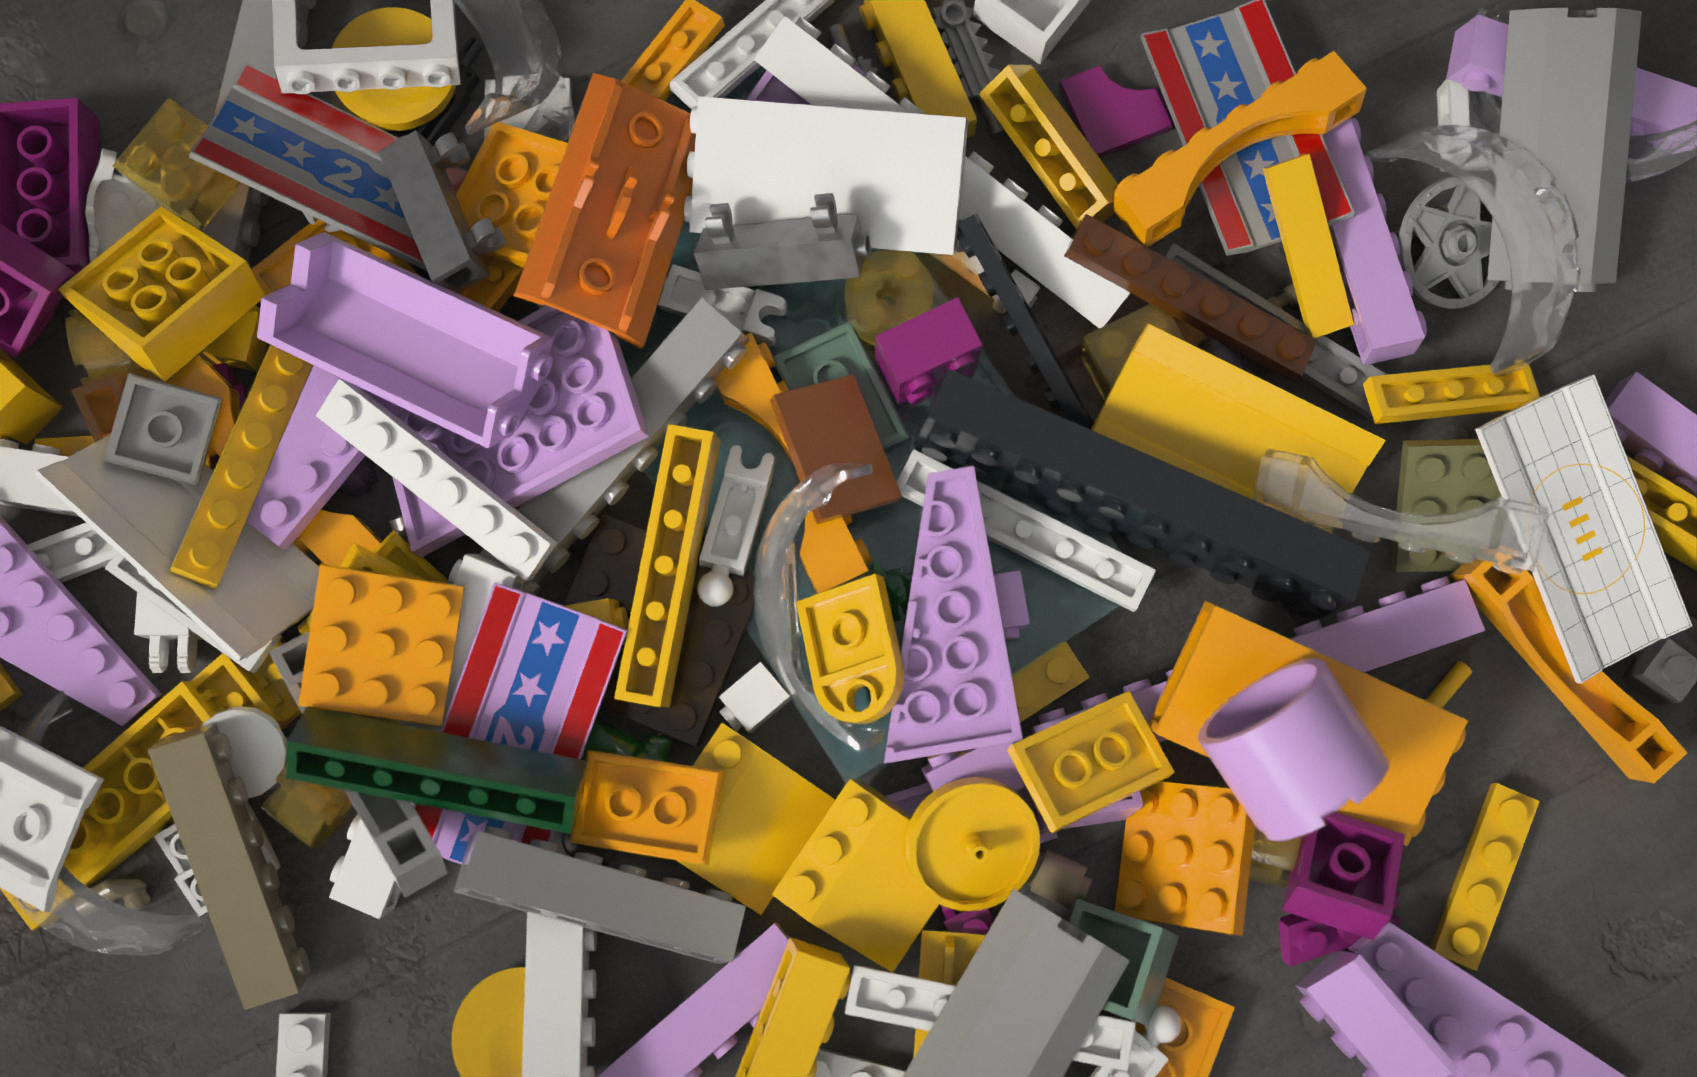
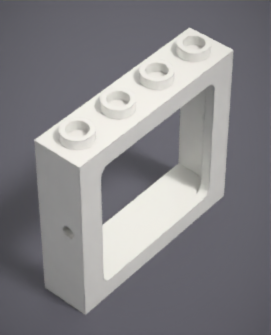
(365, 67)

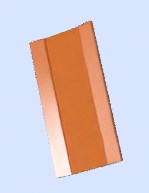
(613, 211)

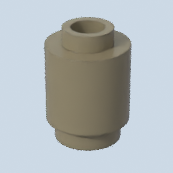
(1059, 879)

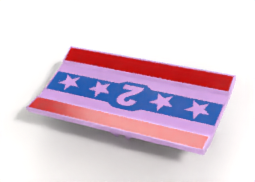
(525, 685)

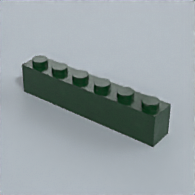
(436, 769)

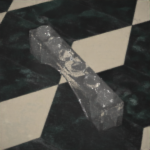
(1495, 532)

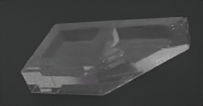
(554, 115)

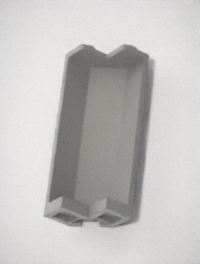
(1572, 108)
(1021, 999)

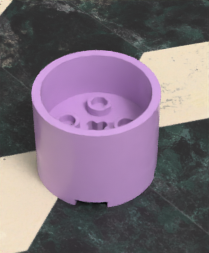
(1293, 749)

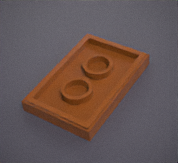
(833, 426)

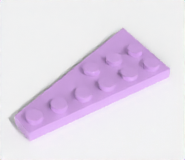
(306, 465)
(953, 636)
(60, 641)
(1469, 1019)

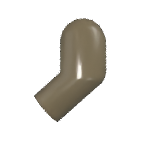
(130, 890)

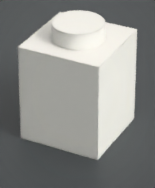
(753, 699)

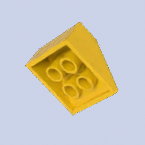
(164, 292)
(760, 821)
(857, 877)

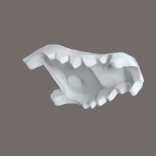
(113, 206)

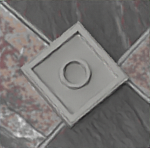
(163, 429)

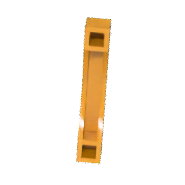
(1308, 103)
(328, 533)
(828, 547)
(1615, 720)

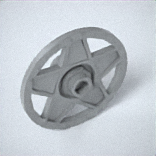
(1452, 245)

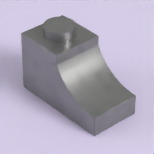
(1666, 668)

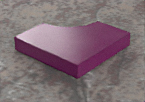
(1111, 114)

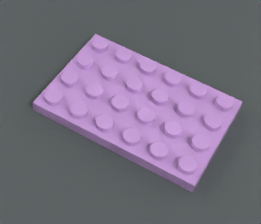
(573, 422)

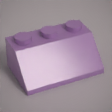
(1371, 1020)

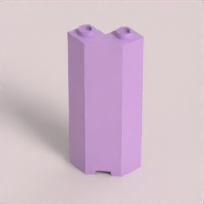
(406, 339)

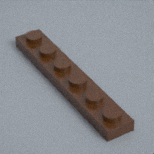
(1190, 298)

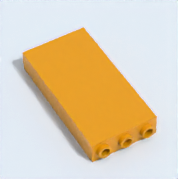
(1232, 652)

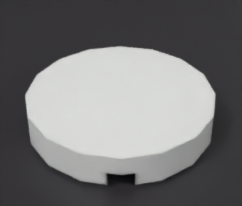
(256, 746)

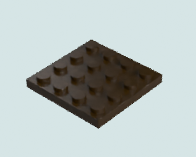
(709, 637)

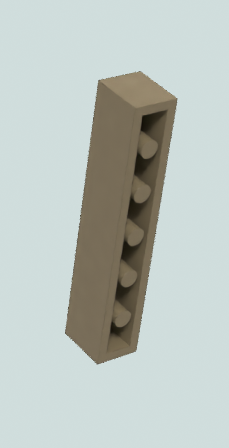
(230, 864)

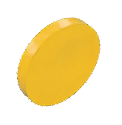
(383, 107)
(972, 843)
(491, 1026)

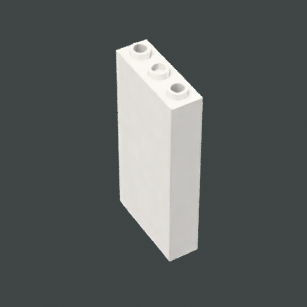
(883, 165)

